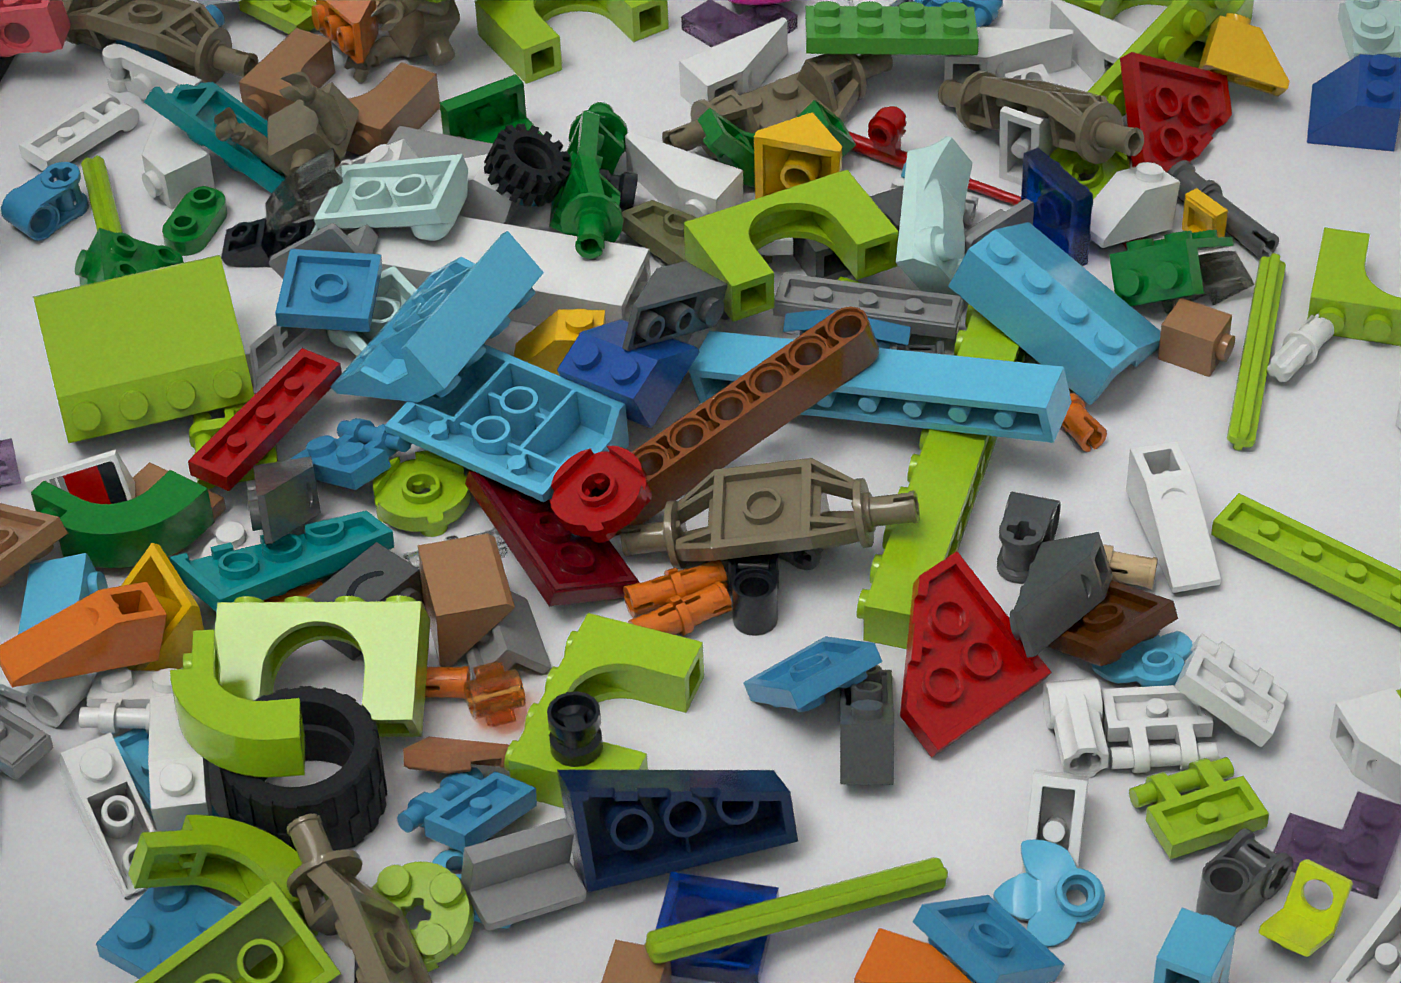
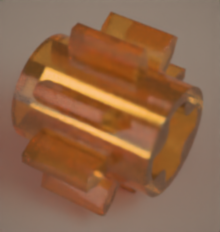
(494, 694)

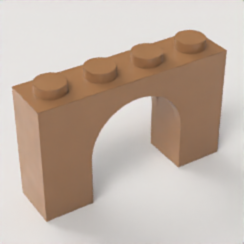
(401, 99)

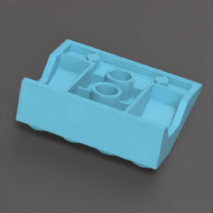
(1054, 308)
(443, 326)
(513, 422)

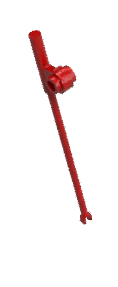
(885, 145)

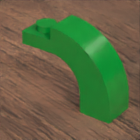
(736, 146)
(119, 533)

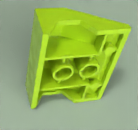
(144, 348)

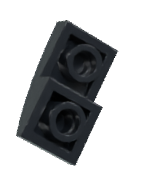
(253, 243)

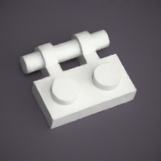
(1232, 690)
(122, 699)
(1155, 714)

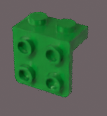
(486, 110)
(121, 255)
(1163, 267)

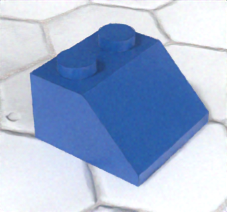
(1358, 104)
(637, 377)

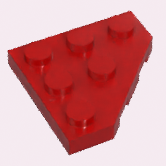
(1173, 107)
(960, 657)

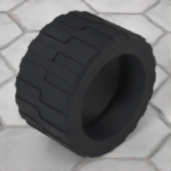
(347, 801)

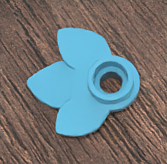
(1150, 661)
(1042, 891)

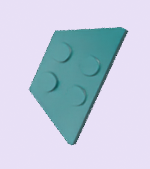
(194, 112)

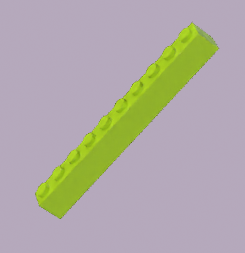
(946, 485)

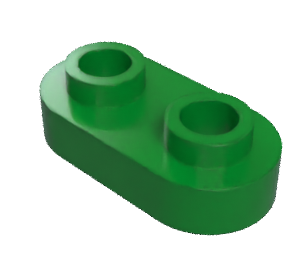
(195, 220)

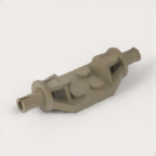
(163, 26)
(787, 97)
(1076, 117)
(769, 512)
(354, 910)

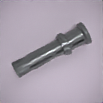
(1238, 223)

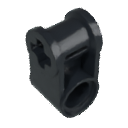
(754, 593)

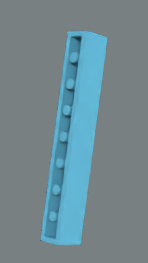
(913, 389)

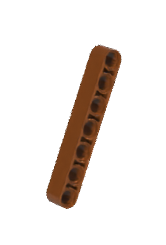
(754, 406)

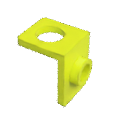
(1299, 924)

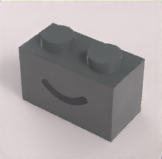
(374, 578)

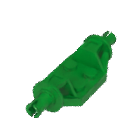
(587, 200)

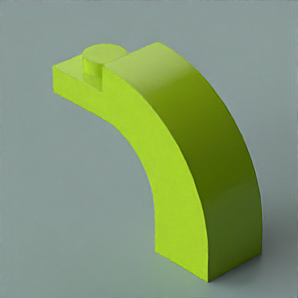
(230, 730)
(217, 856)

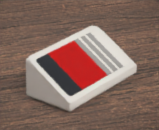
(93, 479)

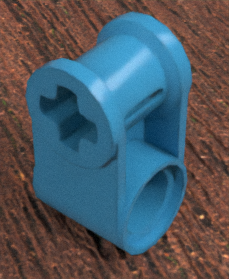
(46, 205)

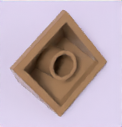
(463, 592)

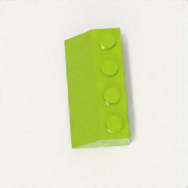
(252, 944)

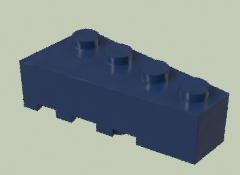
(670, 820)

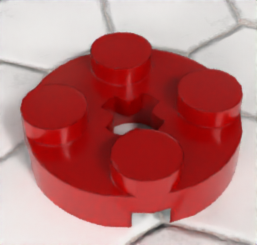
(609, 512)

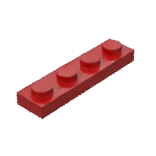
(264, 419)

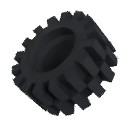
(527, 165)

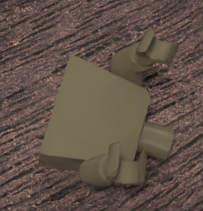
(413, 31)
(298, 132)

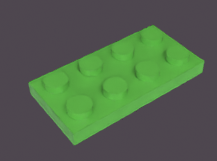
(891, 29)

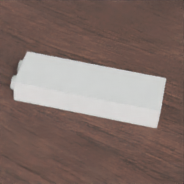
(568, 280)

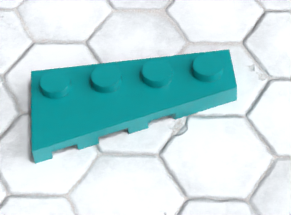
(282, 565)

